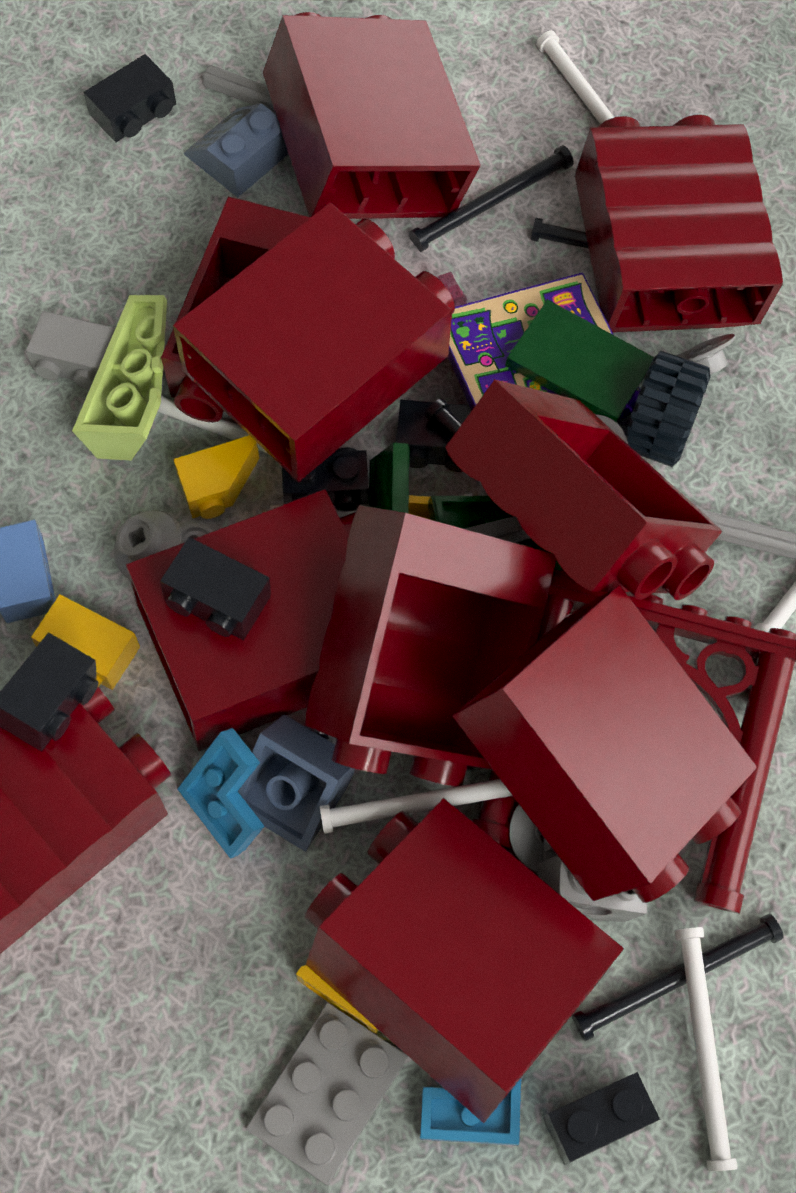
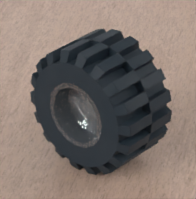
(667, 408)

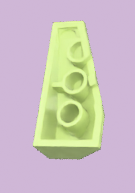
(127, 383)

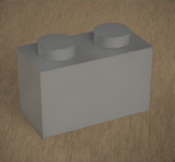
(68, 348)

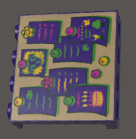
(491, 327)

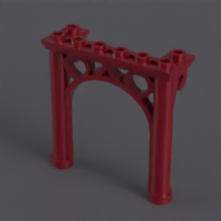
(767, 671)

